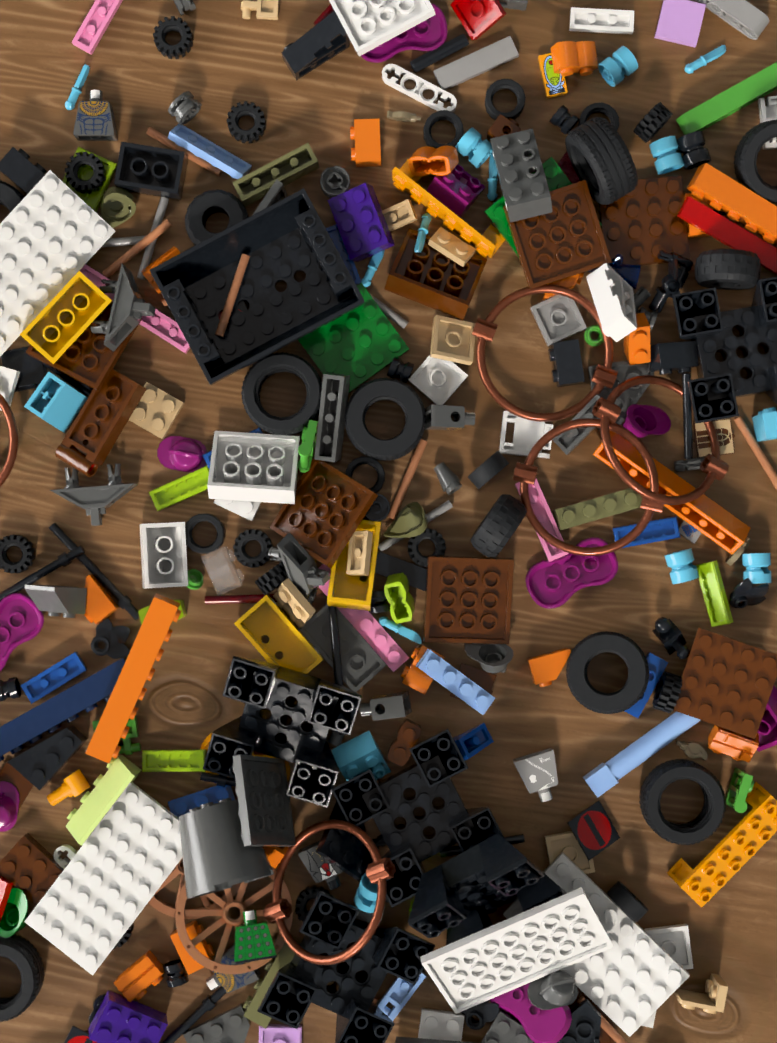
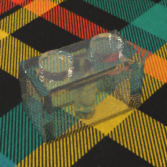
(223, 570)

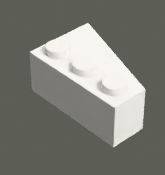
(613, 302)

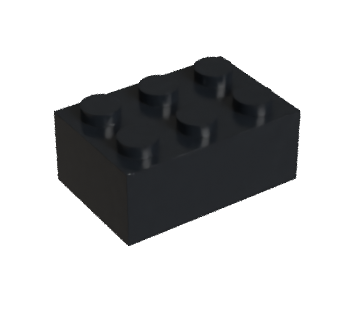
(151, 170)

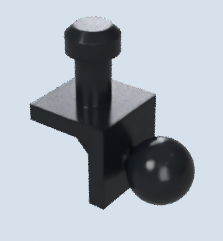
(671, 637)

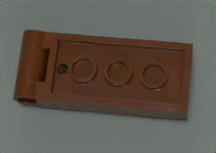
(100, 423)
(30, 868)

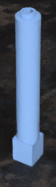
(607, 774)

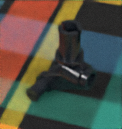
(670, 282)

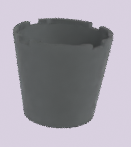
(215, 852)

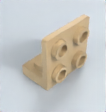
(711, 1002)

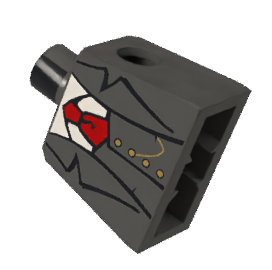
(320, 867)

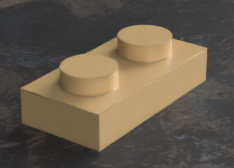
(399, 215)
(451, 246)
(359, 553)

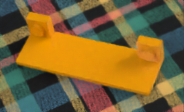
(486, 244)
(731, 851)

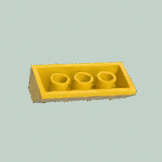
(66, 317)

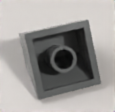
(58, 599)

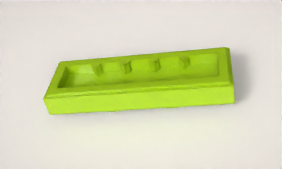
(180, 489)
(714, 593)
(174, 760)

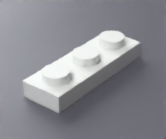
(601, 20)

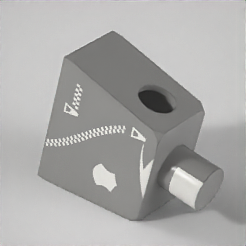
(538, 772)

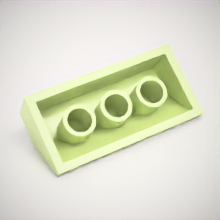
(102, 798)

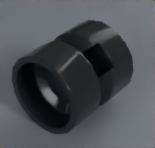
(693, 150)
(379, 509)

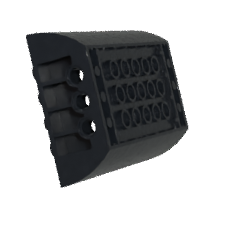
(280, 244)

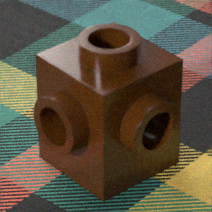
(503, 126)

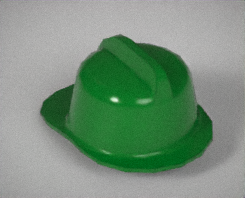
(14, 914)

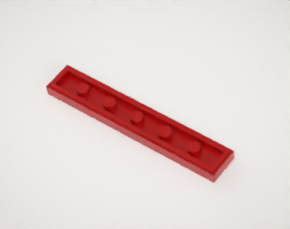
(728, 232)

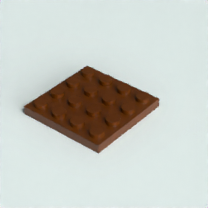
(646, 222)
(560, 241)
(87, 357)
(324, 511)
(468, 599)
(727, 683)

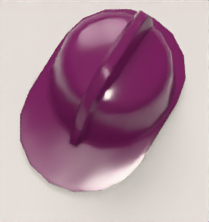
(646, 420)
(181, 454)
(8, 805)

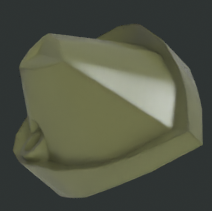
(116, 206)
(408, 523)

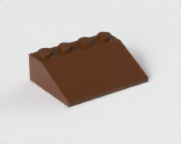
(434, 278)

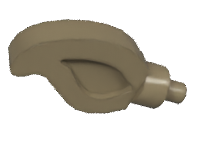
(403, 116)
(733, 557)
(693, 749)

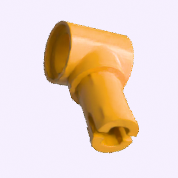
(72, 786)

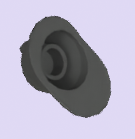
(491, 657)
(553, 991)

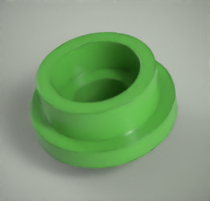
(587, 336)
(195, 579)

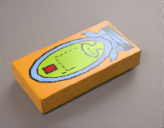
(553, 82)

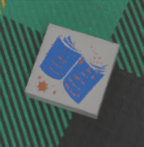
(689, 532)

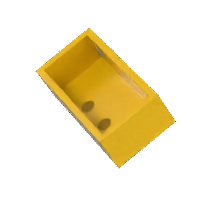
(349, 590)
(283, 635)

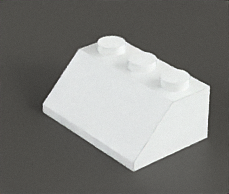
(163, 555)

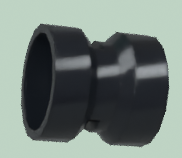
(559, 118)
(400, 370)
(379, 596)
(10, 689)
(175, 973)

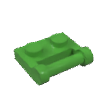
(307, 447)
(739, 786)

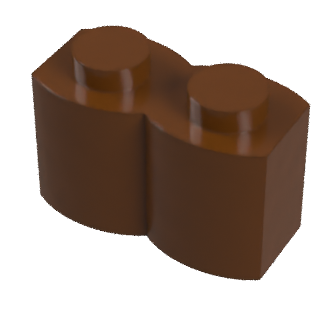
(408, 736)

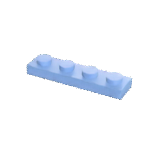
(209, 151)
(455, 681)

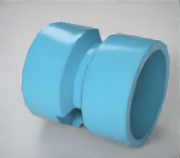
(620, 64)
(474, 147)
(667, 157)
(682, 566)
(757, 567)
(366, 895)

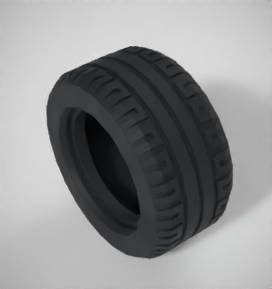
(746, 159)
(601, 160)
(267, 367)
(704, 823)
(31, 971)

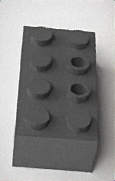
(523, 192)

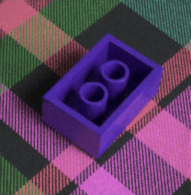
(361, 222)
(126, 1022)

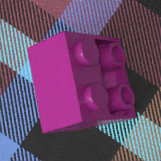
(456, 190)

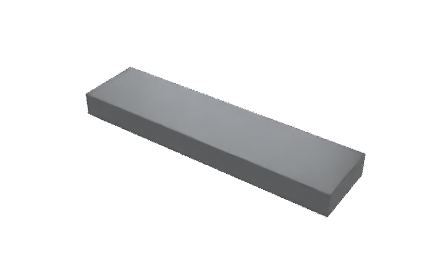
(476, 63)

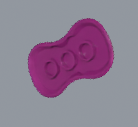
(423, 37)
(556, 581)
(18, 623)
(539, 1024)

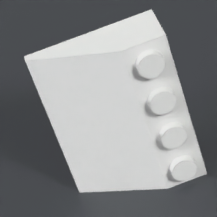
(254, 467)

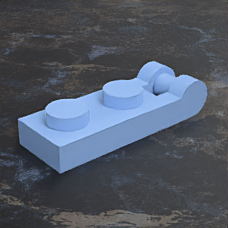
(398, 995)

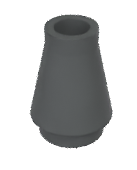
(448, 479)

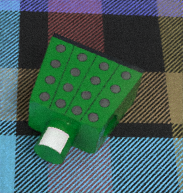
(252, 940)

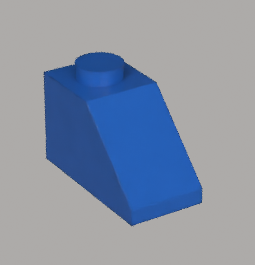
(473, 741)

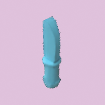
(703, 60)
(76, 90)
(492, 180)
(422, 232)
(374, 263)
(402, 630)

